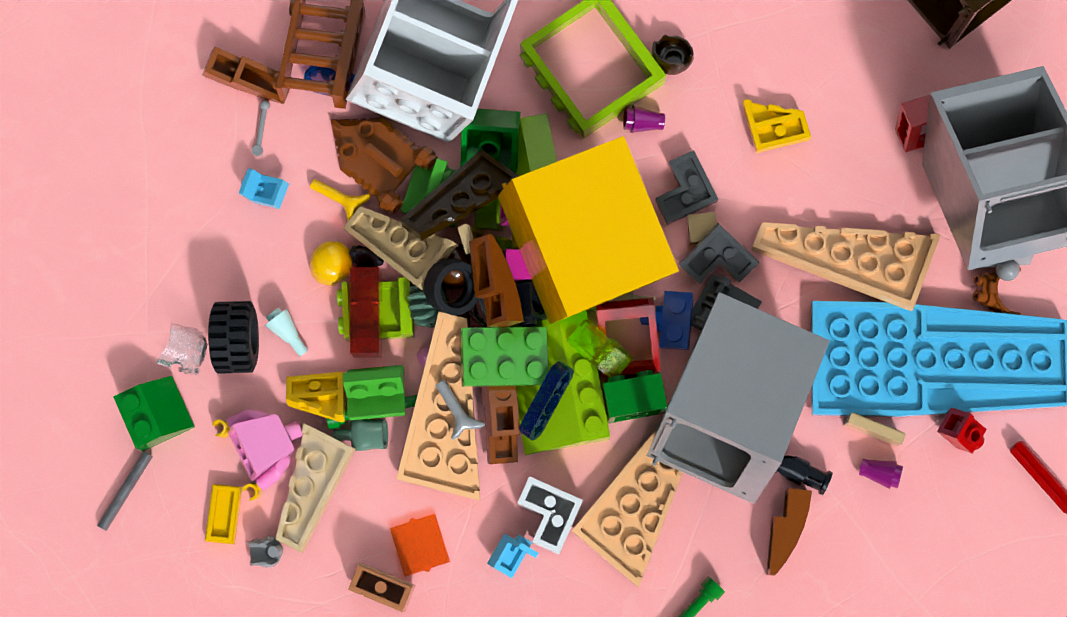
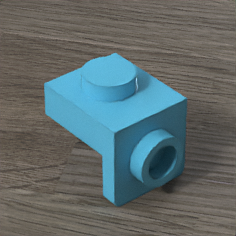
(263, 189)
(510, 554)

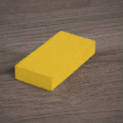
(223, 514)

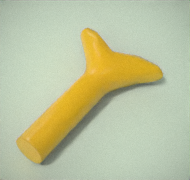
(350, 203)

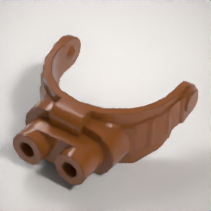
(987, 292)

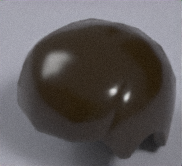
(673, 54)

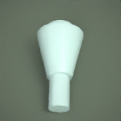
(283, 326)

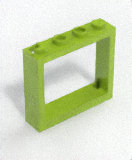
(627, 37)

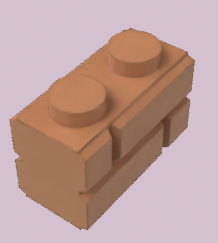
(381, 587)

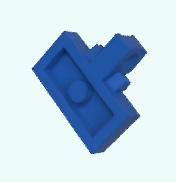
(674, 320)

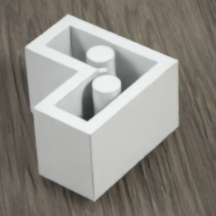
(558, 512)

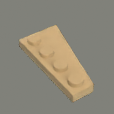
(397, 245)
(315, 477)

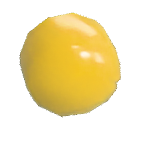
(330, 263)

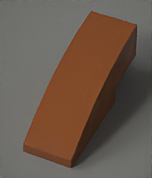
(242, 74)
(494, 283)
(787, 529)

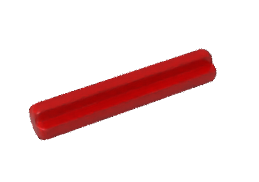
(1040, 474)

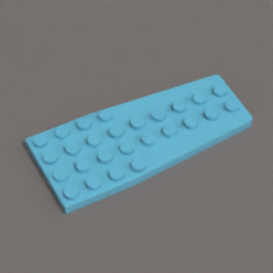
(935, 359)

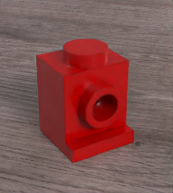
(968, 434)

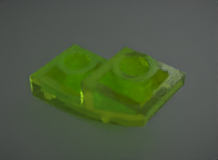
(599, 350)

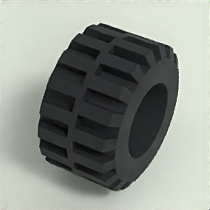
(233, 337)

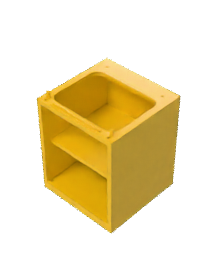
(586, 229)

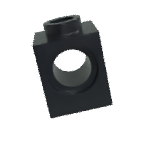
(530, 304)

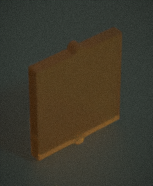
(420, 545)

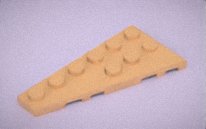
(861, 259)
(429, 452)
(631, 514)

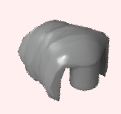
(265, 551)

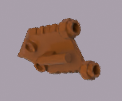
(378, 157)

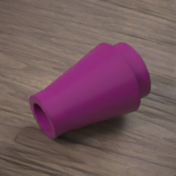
(641, 119)
(882, 472)

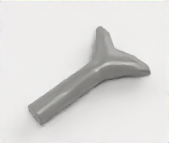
(462, 420)

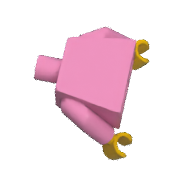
(261, 445)

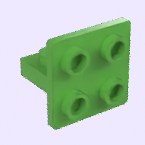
(424, 182)
(375, 392)

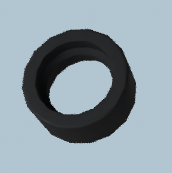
(433, 283)

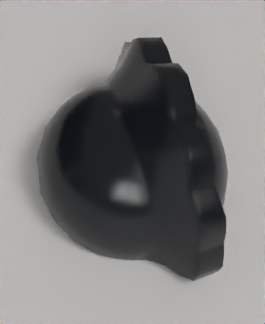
(364, 257)

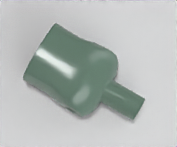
(365, 434)

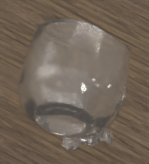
(185, 347)

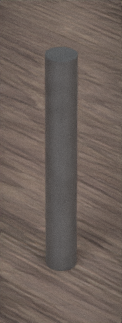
(124, 491)

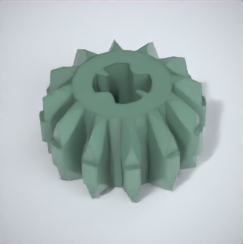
(421, 310)

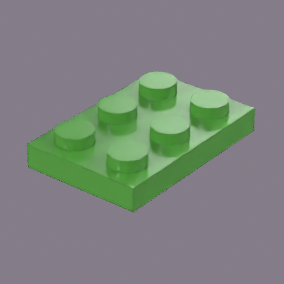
(503, 356)

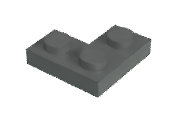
(693, 191)
(718, 248)

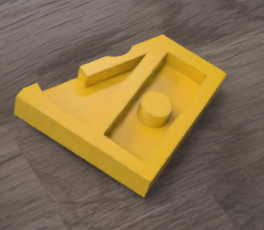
(774, 126)
(318, 394)

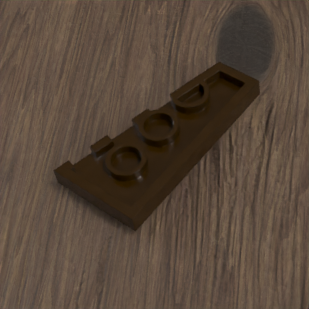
(459, 195)

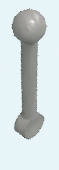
(257, 150)

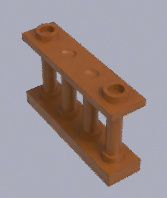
(342, 64)

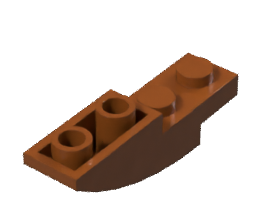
(501, 423)

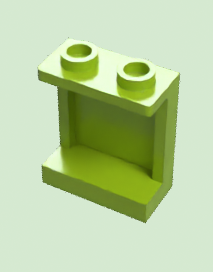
(394, 310)

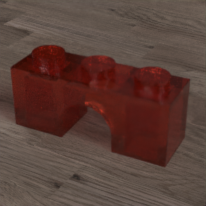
(365, 312)

